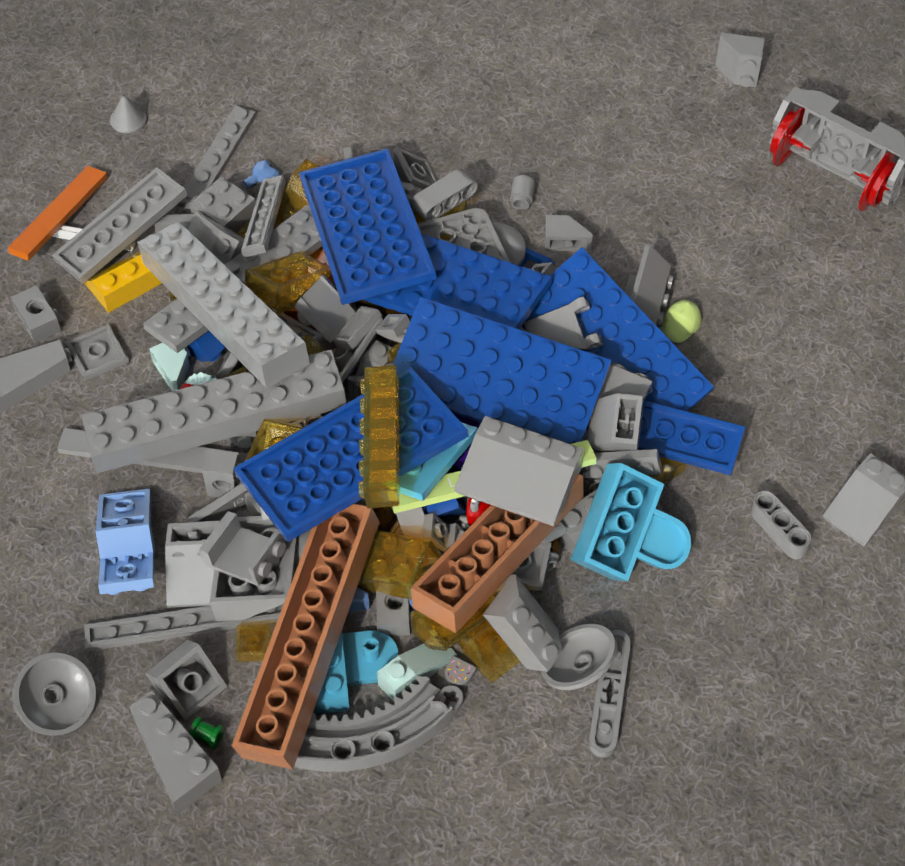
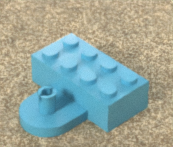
(629, 527)
(354, 663)

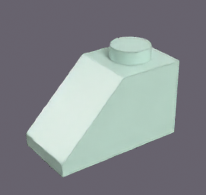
(170, 364)

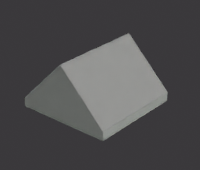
(413, 169)

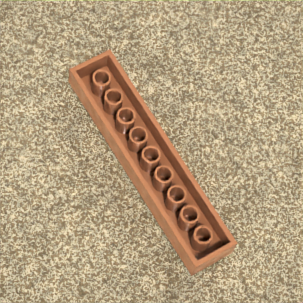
(305, 638)

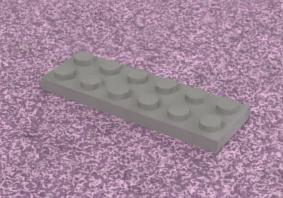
(119, 225)

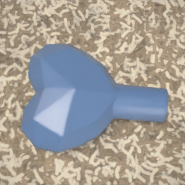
(260, 171)

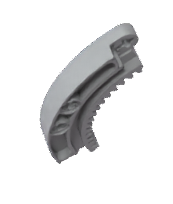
(401, 727)

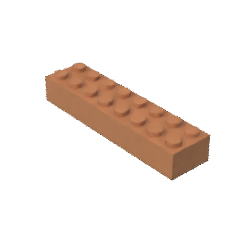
(481, 562)

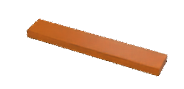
(57, 213)

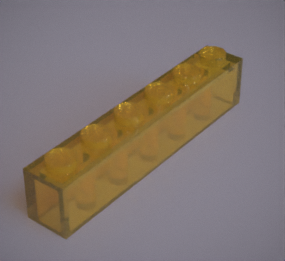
(381, 437)

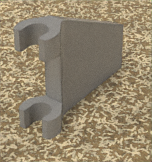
(564, 327)

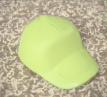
(681, 321)

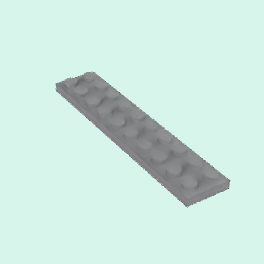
(179, 327)

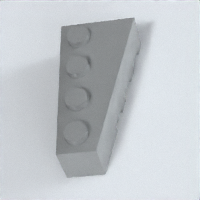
(176, 756)

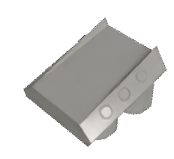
(323, 309)

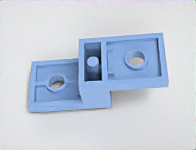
(125, 542)

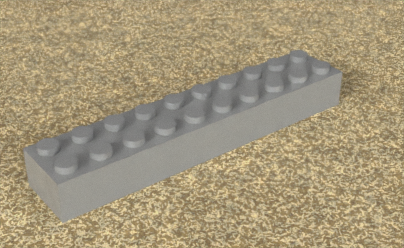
(224, 304)
(209, 413)

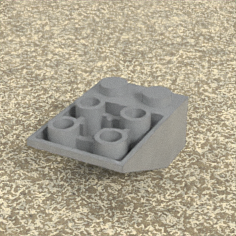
(186, 575)

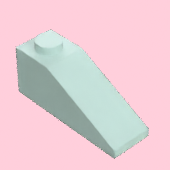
(405, 668)

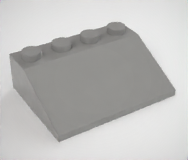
(519, 470)
(238, 599)

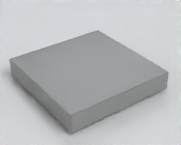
(97, 352)

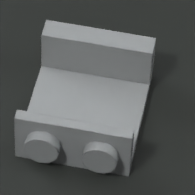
(241, 551)

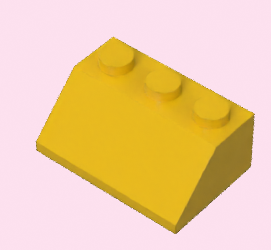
(122, 282)

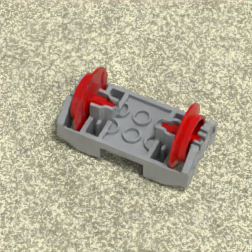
(840, 146)

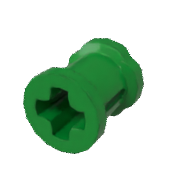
(207, 732)

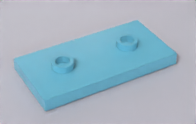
(425, 477)

